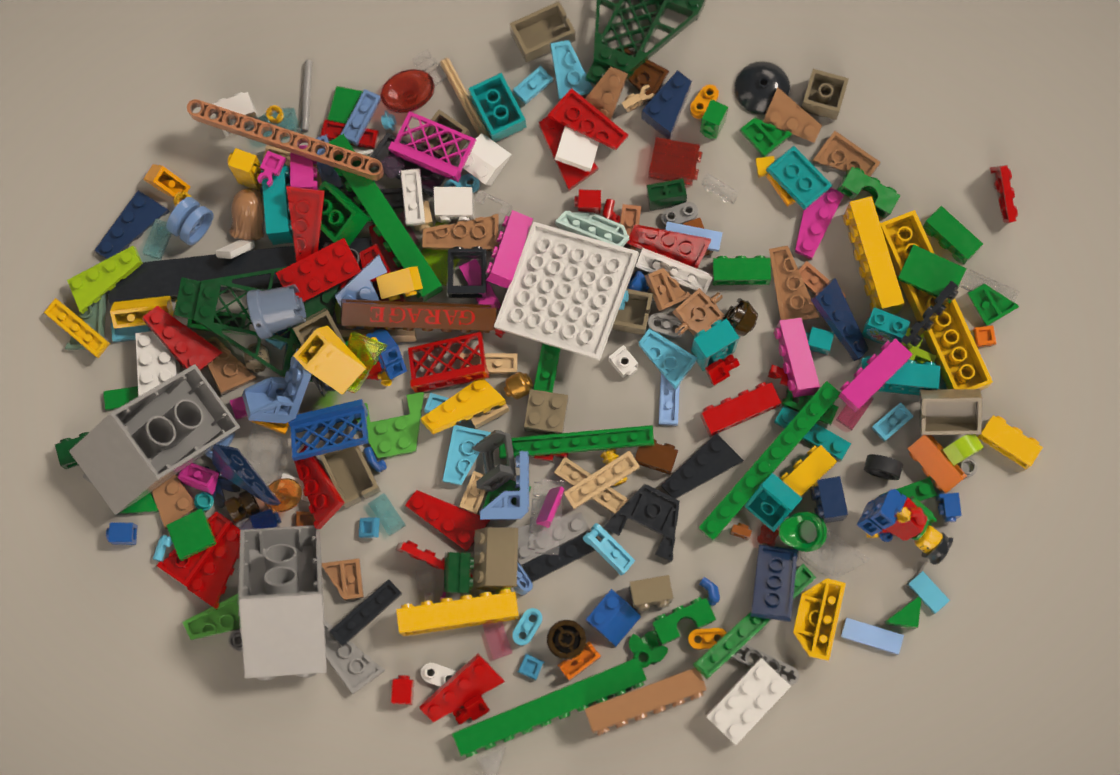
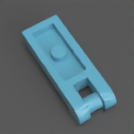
(609, 549)

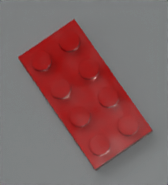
(320, 270)

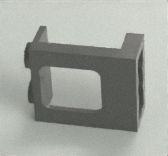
(498, 475)

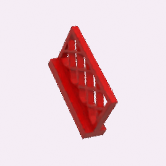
(454, 376)

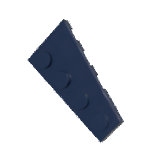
(131, 224)
(837, 314)

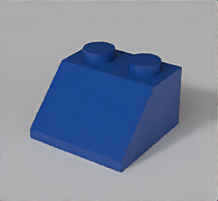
(613, 618)

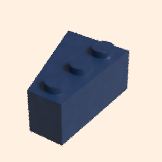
(667, 104)

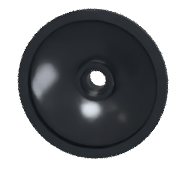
(752, 93)

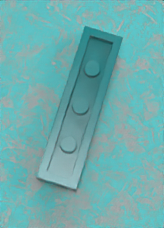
(817, 435)

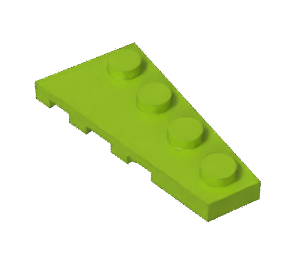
(94, 282)

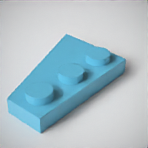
(667, 357)
(460, 453)

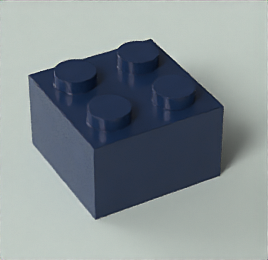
(829, 499)

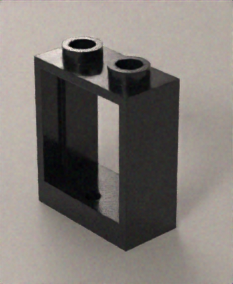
(467, 291)

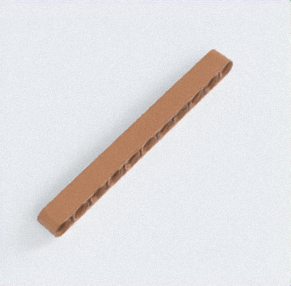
(278, 133)

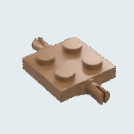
(698, 312)

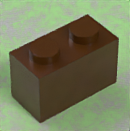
(657, 457)

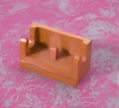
(575, 666)

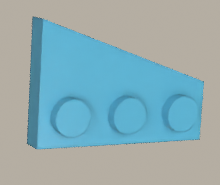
(568, 70)

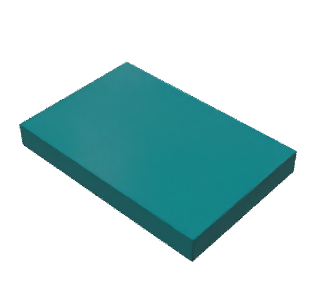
(799, 177)

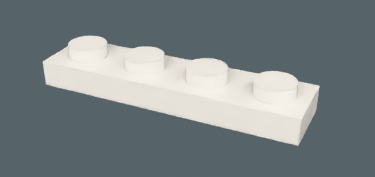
(682, 273)

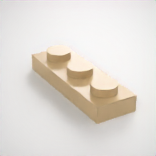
(496, 362)

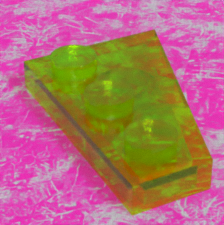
(367, 351)

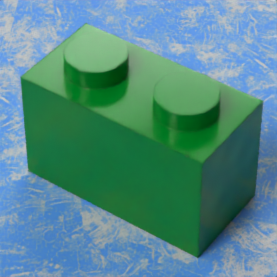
(713, 119)

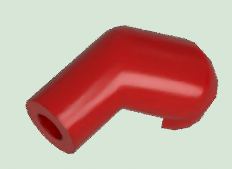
(608, 211)

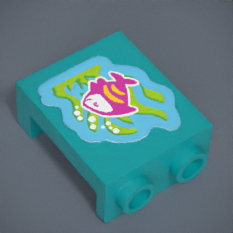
(884, 327)

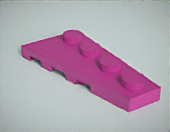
(816, 221)

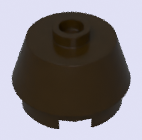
(742, 317)
(566, 639)

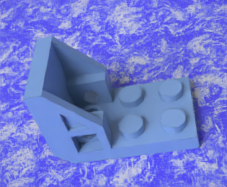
(269, 403)
(502, 505)

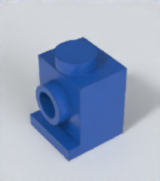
(949, 507)

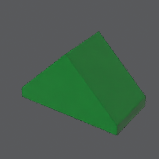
(908, 616)

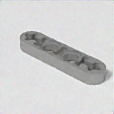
(767, 658)

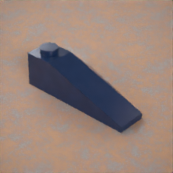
(235, 467)

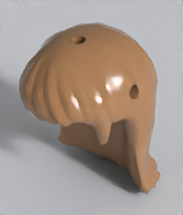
(247, 215)

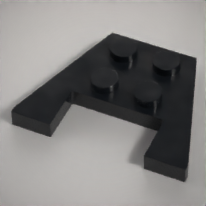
(652, 510)

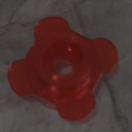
(771, 540)

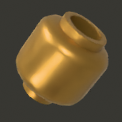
(518, 385)

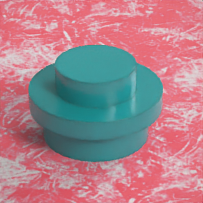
(203, 500)

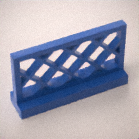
(327, 418)

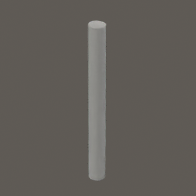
(306, 96)

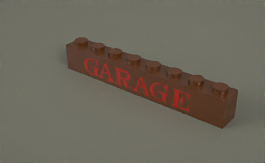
(417, 315)

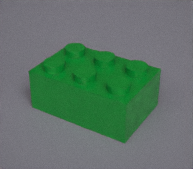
(340, 215)

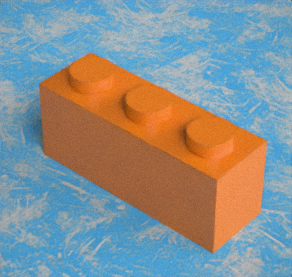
(936, 463)

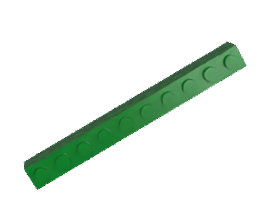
(387, 224)
(769, 461)
(549, 706)

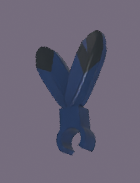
(226, 485)

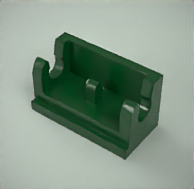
(666, 194)

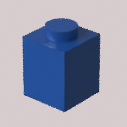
(122, 533)

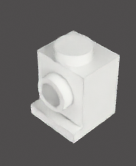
(627, 369)

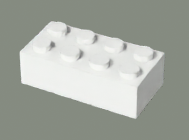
(154, 362)
(748, 701)

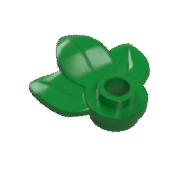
(648, 646)

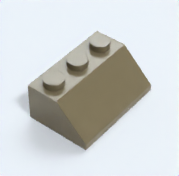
(495, 558)

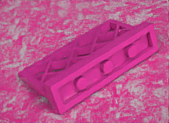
(422, 158)

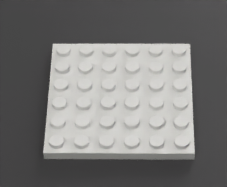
(566, 290)

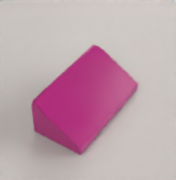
(199, 478)
(550, 506)

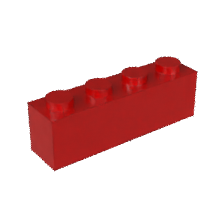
(740, 409)

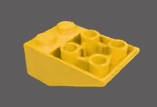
(330, 359)

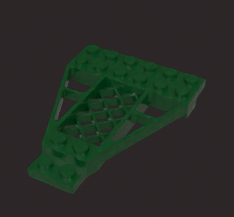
(607, 57)
(199, 300)

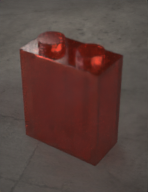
(675, 161)

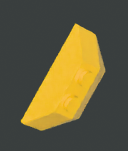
(818, 617)

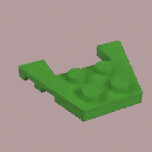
(397, 434)

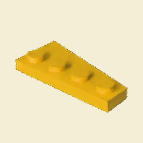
(471, 400)

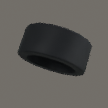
(883, 467)

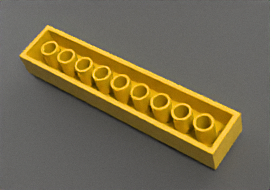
(949, 336)

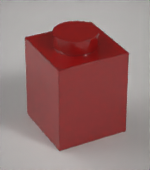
(589, 201)
(402, 690)

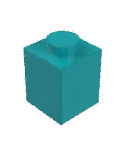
(820, 340)

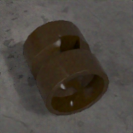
(239, 513)

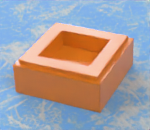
(984, 336)

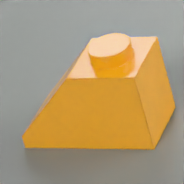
(166, 181)

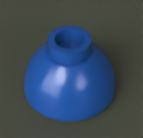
(638, 282)

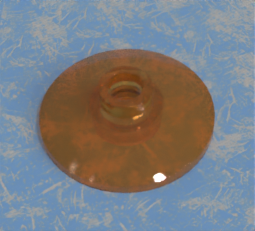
(286, 489)

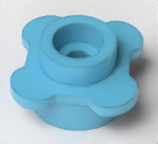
(388, 121)

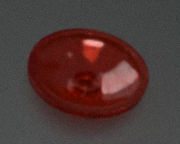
(407, 91)

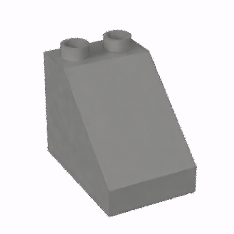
(153, 438)
(282, 602)

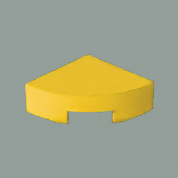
(762, 164)

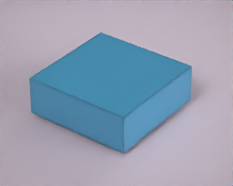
(369, 527)
(531, 667)

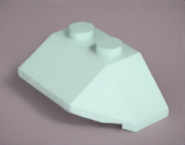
(593, 226)

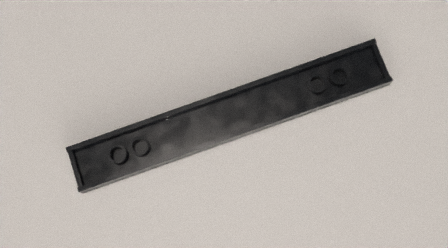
(164, 276)

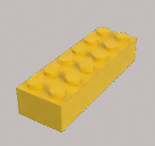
(873, 256)
(457, 613)

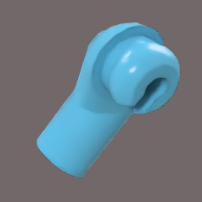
(164, 542)

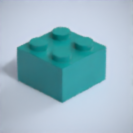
(773, 502)

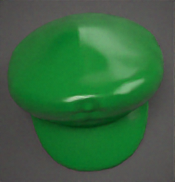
(803, 531)

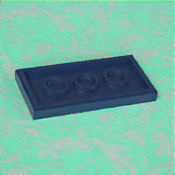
(774, 583)

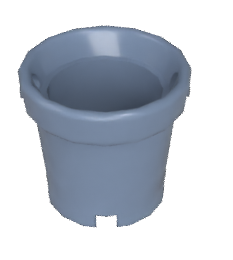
(275, 309)

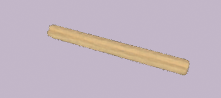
(464, 97)

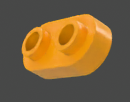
(703, 100)
(707, 637)

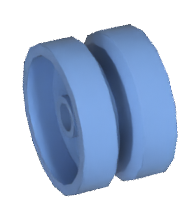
(189, 221)

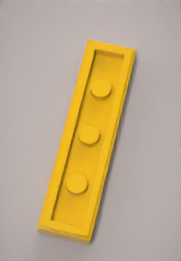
(77, 328)

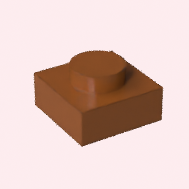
(741, 531)

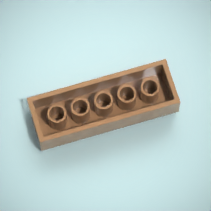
(645, 700)

